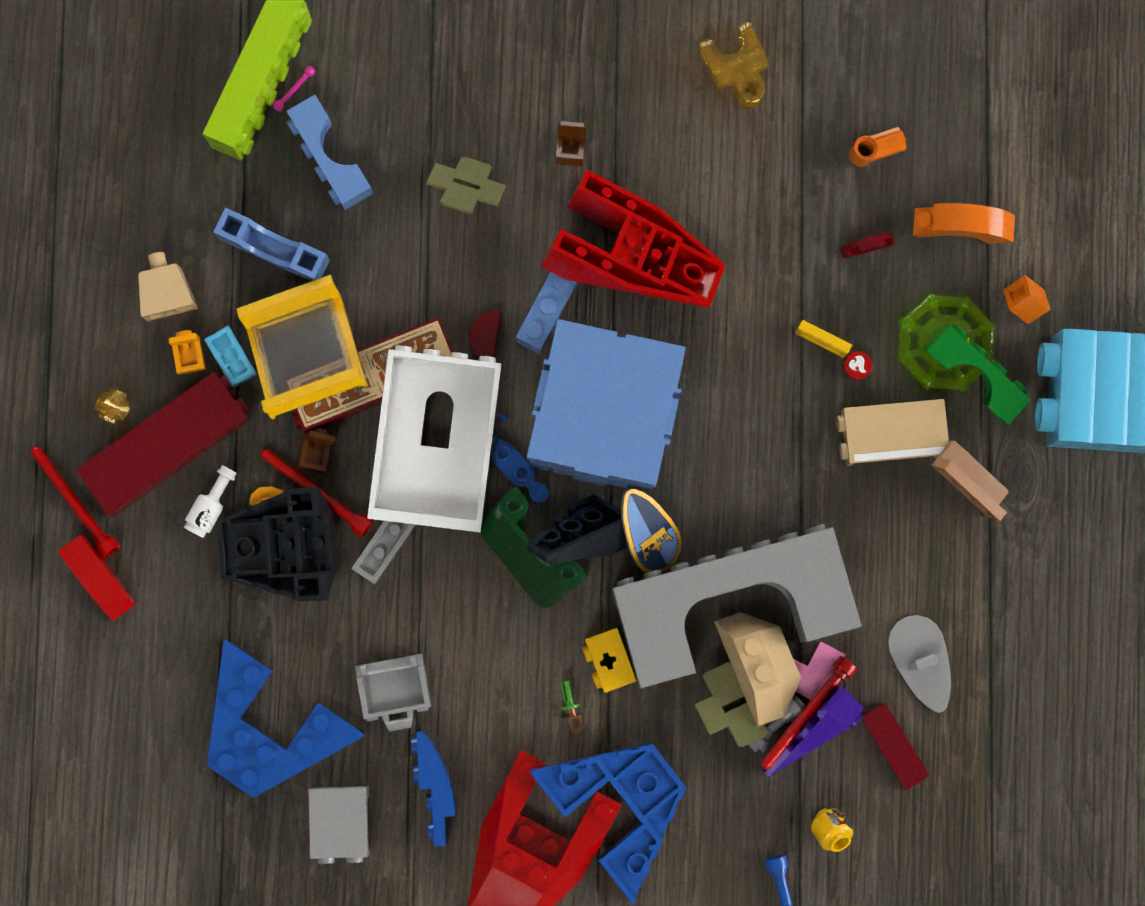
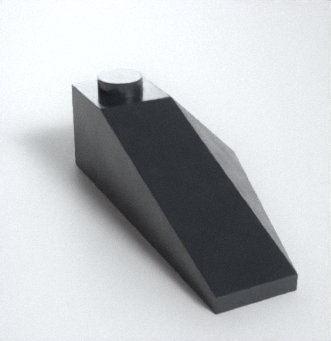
(587, 531)

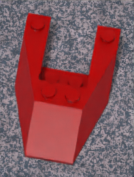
(649, 255)
(526, 861)

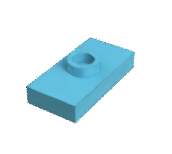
(230, 356)

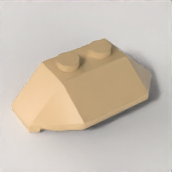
(761, 664)

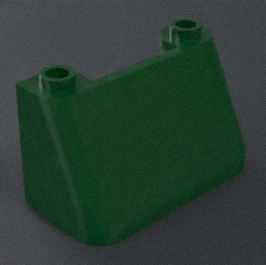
(502, 533)

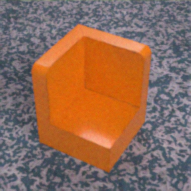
(1026, 299)

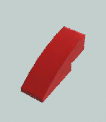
(96, 577)

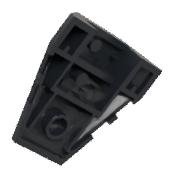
(282, 545)

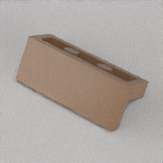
(971, 480)

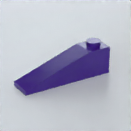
(831, 719)

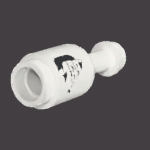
(207, 507)

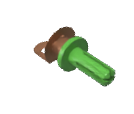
(570, 707)

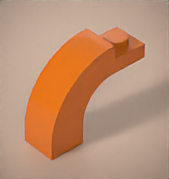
(966, 220)

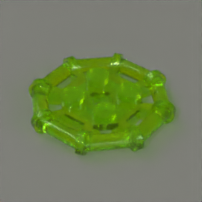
(908, 325)

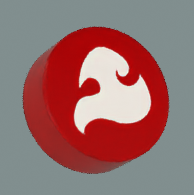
(857, 365)

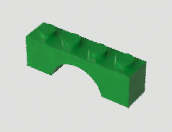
(1001, 395)

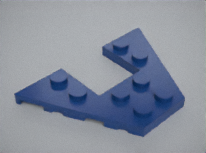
(247, 754)
(644, 785)

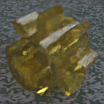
(112, 405)

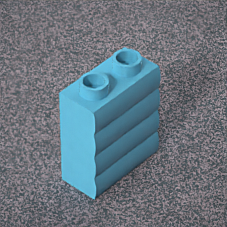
(1093, 390)

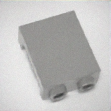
(338, 823)

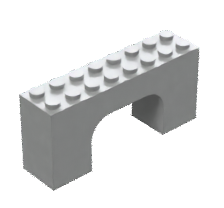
(801, 567)

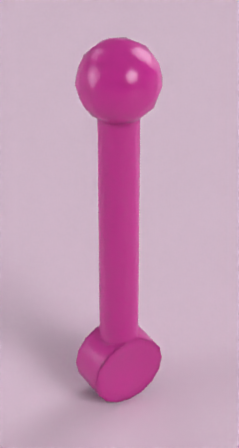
(279, 104)

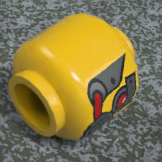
(832, 829)

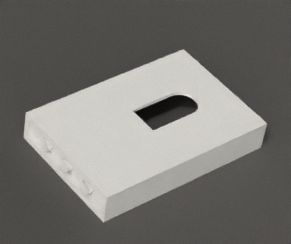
(429, 482)

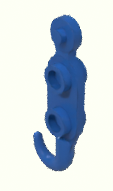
(515, 466)

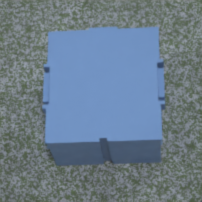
(605, 406)

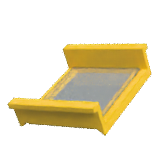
(302, 346)

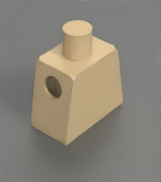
(164, 289)

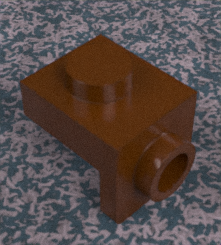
(570, 143)
(315, 450)

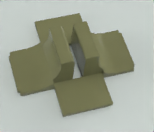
(469, 185)
(724, 692)

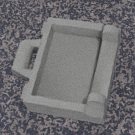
(393, 688)

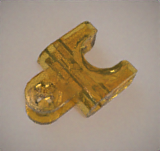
(739, 69)

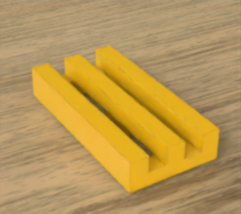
(823, 339)

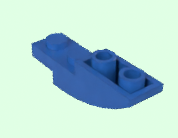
(433, 775)

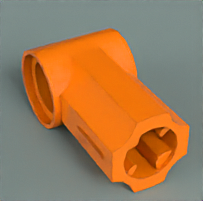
(878, 145)

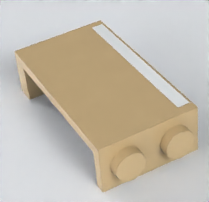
(893, 431)

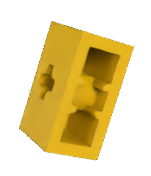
(610, 643)

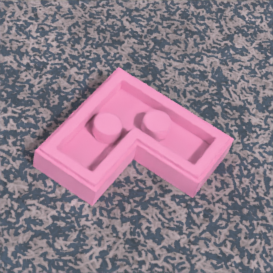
(817, 671)

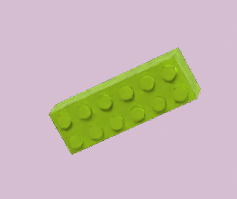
(256, 76)

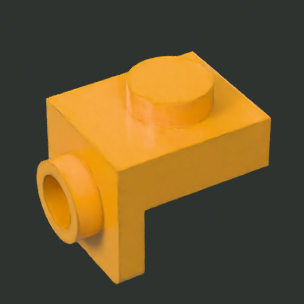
(187, 352)

